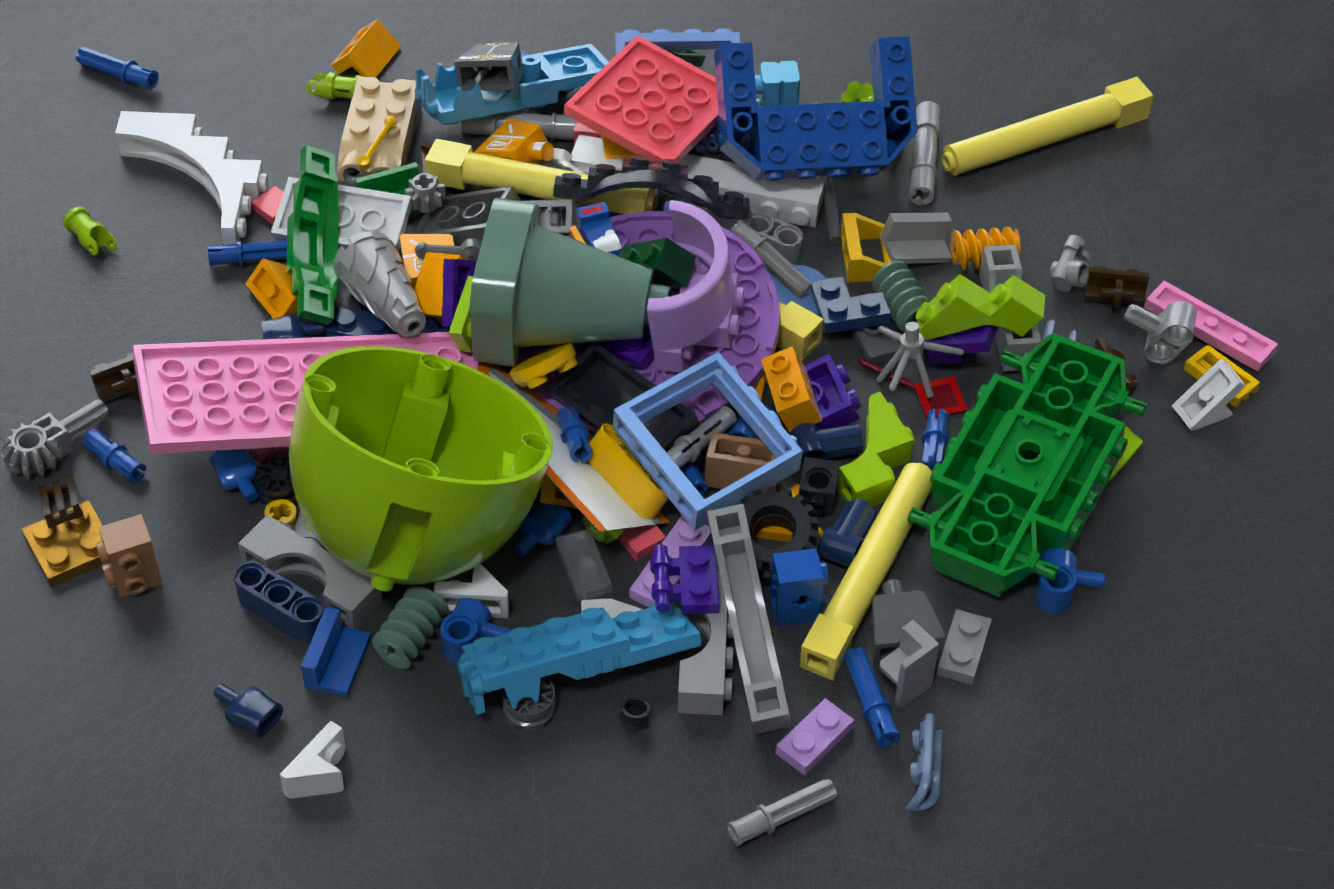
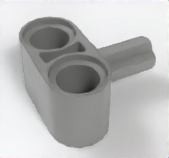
(1167, 332)

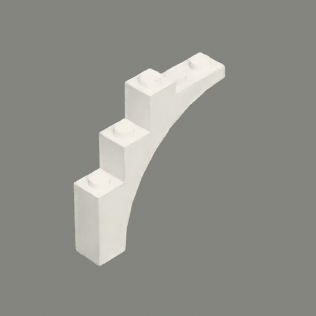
(207, 159)

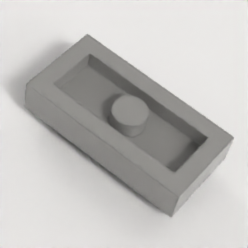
(964, 647)

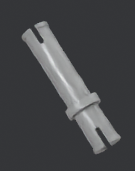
(719, 423)

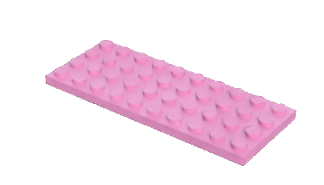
(243, 389)

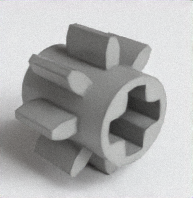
(425, 192)

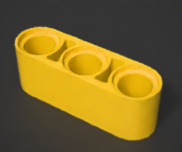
(625, 473)

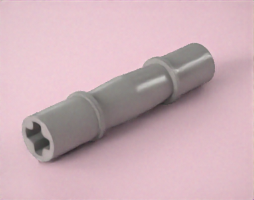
(553, 126)
(924, 154)

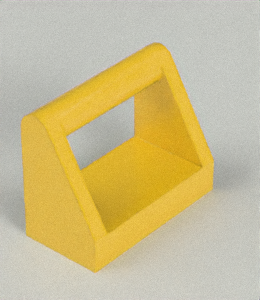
(853, 229)

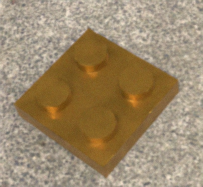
(67, 547)

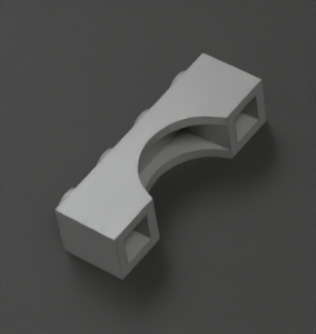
(996, 267)
(289, 553)
(703, 676)

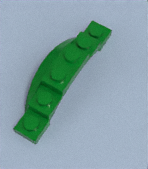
(314, 236)

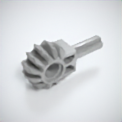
(47, 440)

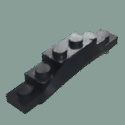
(642, 173)

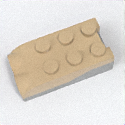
(366, 116)

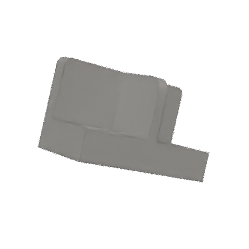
(911, 664)

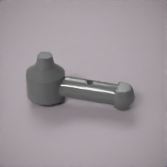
(468, 250)

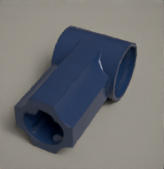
(828, 442)
(845, 538)

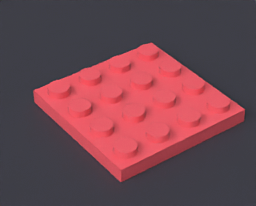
(648, 102)

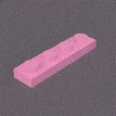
(1217, 328)

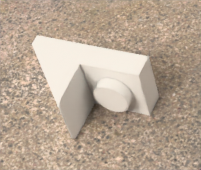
(1207, 398)
(483, 589)
(314, 767)

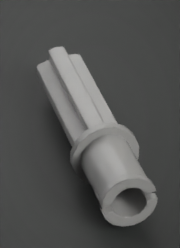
(772, 258)
(788, 808)

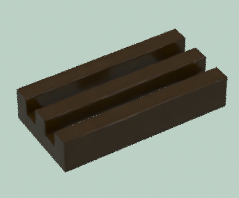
(57, 492)

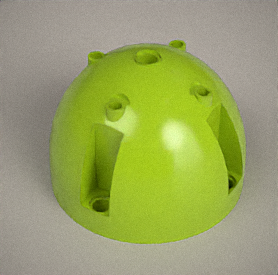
(412, 462)

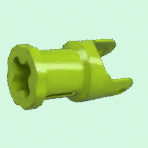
(332, 86)
(89, 233)

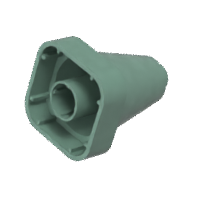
(550, 289)

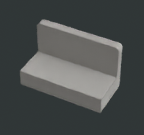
(917, 237)

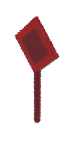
(945, 392)

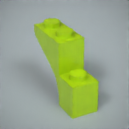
(966, 306)
(887, 447)

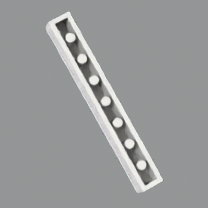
(786, 199)

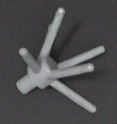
(911, 347)

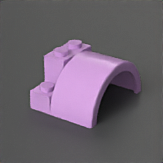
(707, 305)

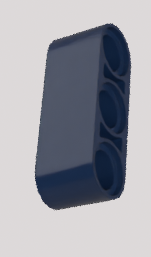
(263, 590)

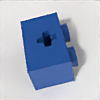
(797, 586)

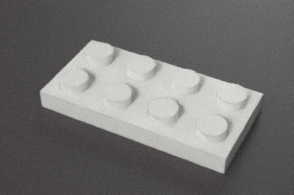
(357, 212)

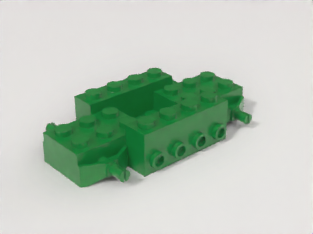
(1006, 508)

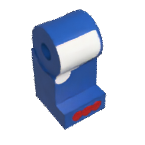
(597, 229)

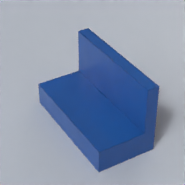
(334, 655)

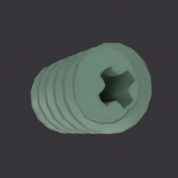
(900, 291)
(409, 626)

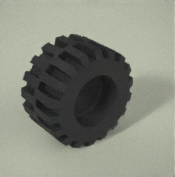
(782, 511)

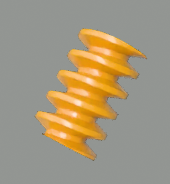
(971, 246)

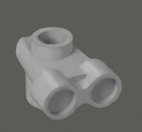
(1072, 267)

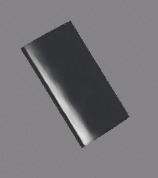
(604, 383)

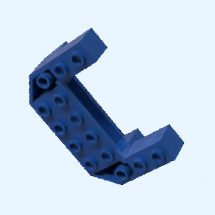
(815, 137)

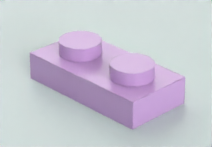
(814, 736)

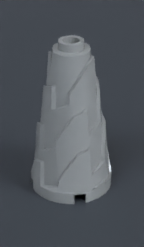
(377, 279)

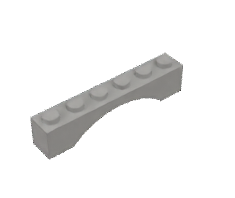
(749, 619)

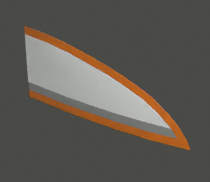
(576, 480)

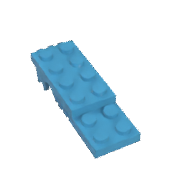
(538, 86)
(572, 646)

